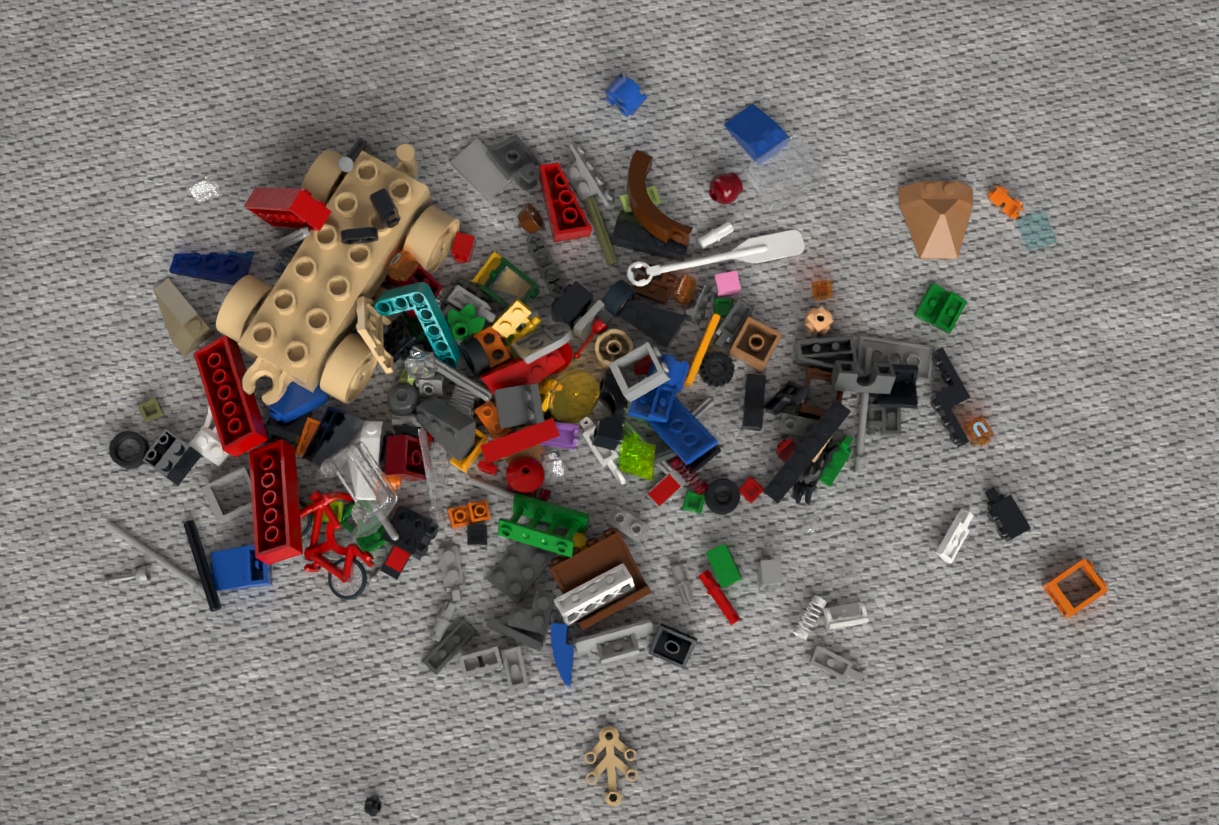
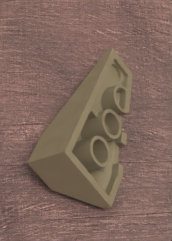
(182, 321)

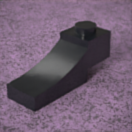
(753, 402)

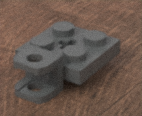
(521, 167)

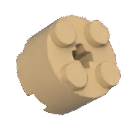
(612, 339)

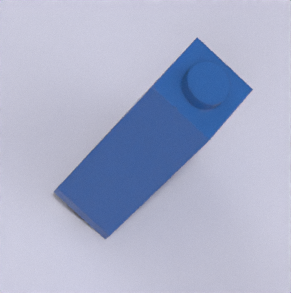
(296, 403)

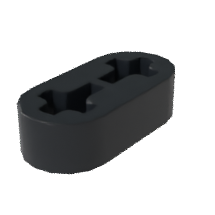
(359, 235)

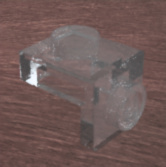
(204, 189)

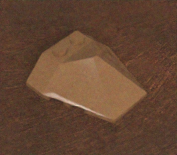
(936, 216)

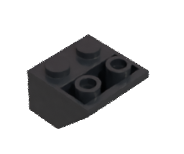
(171, 457)

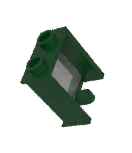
(510, 283)

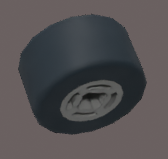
(618, 296)

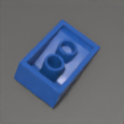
(755, 131)

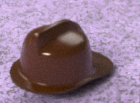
(530, 219)

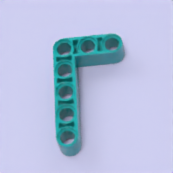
(447, 351)

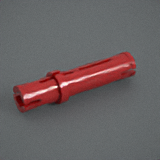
(719, 597)

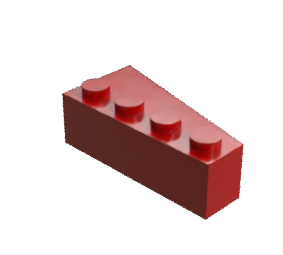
(563, 211)
(519, 373)

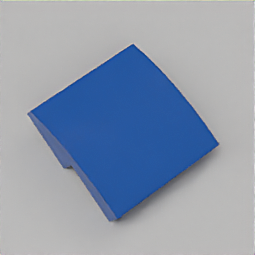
(654, 404)

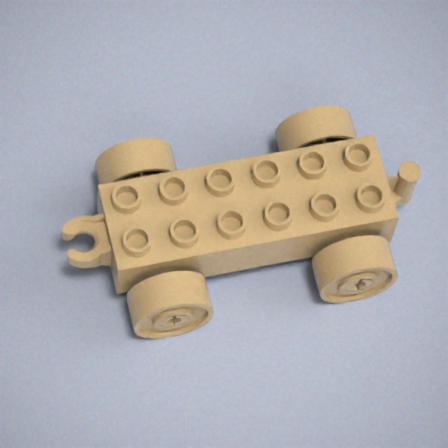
(306, 320)

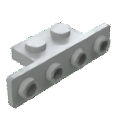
(585, 178)
(615, 643)

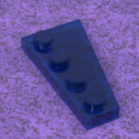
(213, 266)

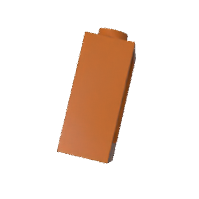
(1060, 599)

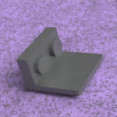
(519, 405)

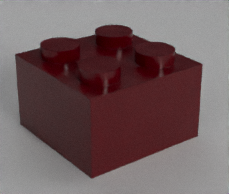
(404, 458)

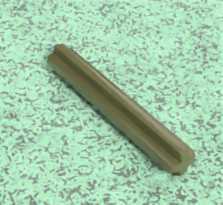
(601, 231)

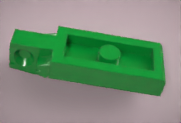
(837, 462)

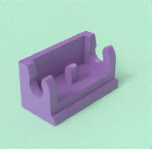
(567, 437)

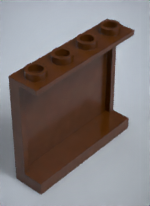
(593, 560)

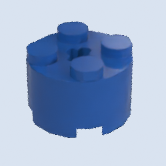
(625, 95)
(677, 373)

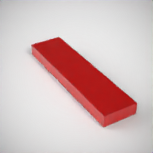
(519, 440)

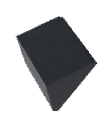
(672, 646)

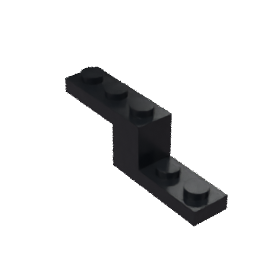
(949, 397)

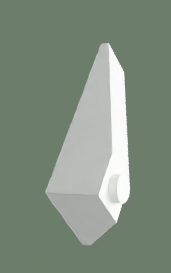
(372, 436)

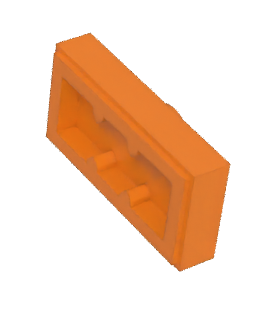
(307, 434)

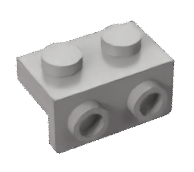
(583, 324)

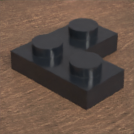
(789, 393)

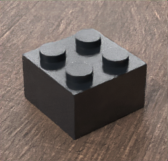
(571, 304)

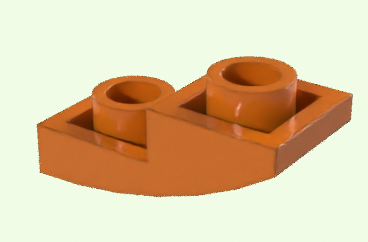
(469, 514)

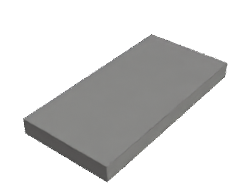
(897, 352)

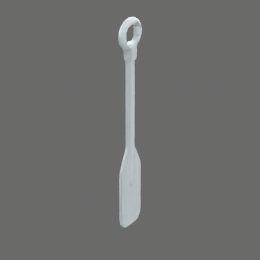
(752, 250)

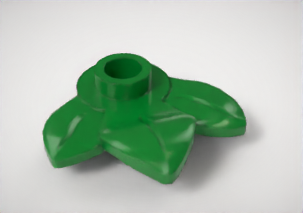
(465, 319)

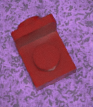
(786, 449)

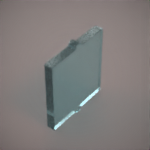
(1036, 231)

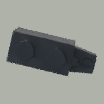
(1006, 515)

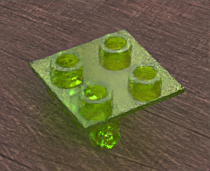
(637, 457)

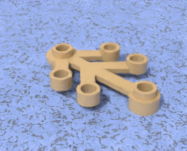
(610, 762)

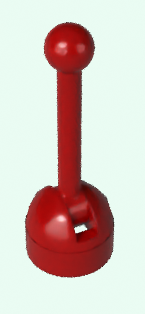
(598, 328)

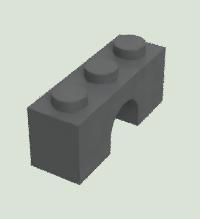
(877, 380)

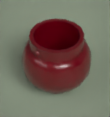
(725, 188)

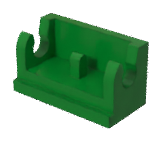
(724, 565)

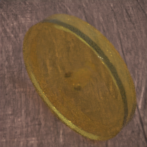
(573, 396)

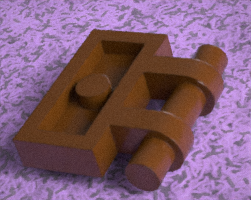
(655, 290)

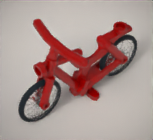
(346, 576)

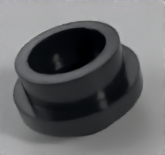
(372, 805)

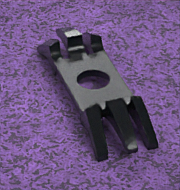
(808, 482)

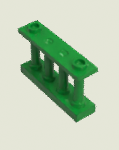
(548, 513)

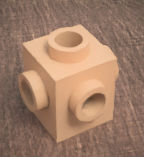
(814, 326)

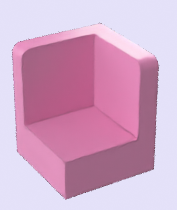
(727, 283)

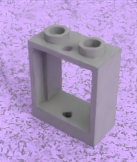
(647, 384)
(209, 491)

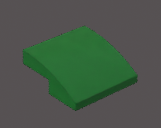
(940, 308)

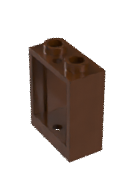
(810, 411)

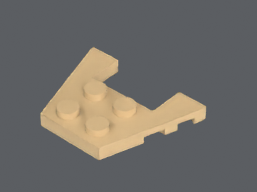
(371, 329)

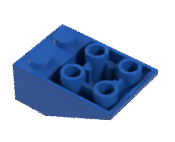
(239, 569)

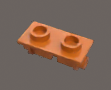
(1000, 196)

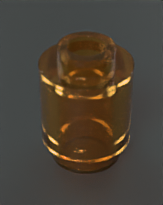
(684, 289)

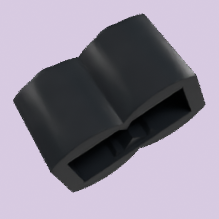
(385, 208)

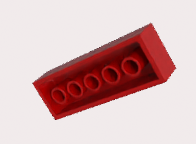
(288, 208)
(232, 409)
(275, 502)

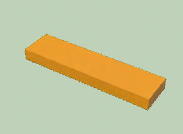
(700, 352)

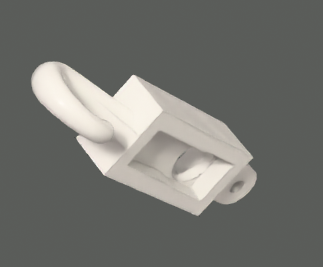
(604, 456)

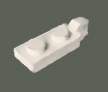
(955, 536)

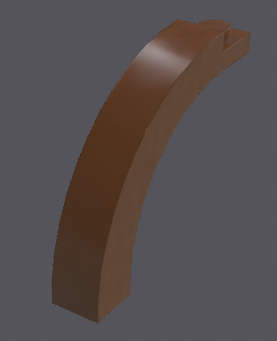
(643, 207)

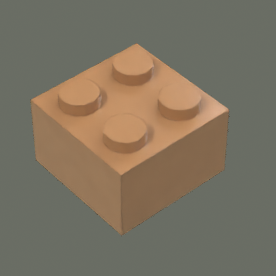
(755, 344)

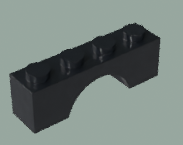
(608, 430)

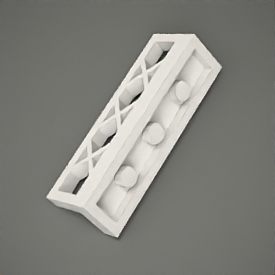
(594, 592)

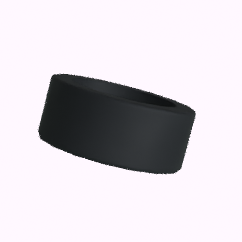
(475, 356)
(116, 442)

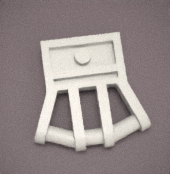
(208, 443)

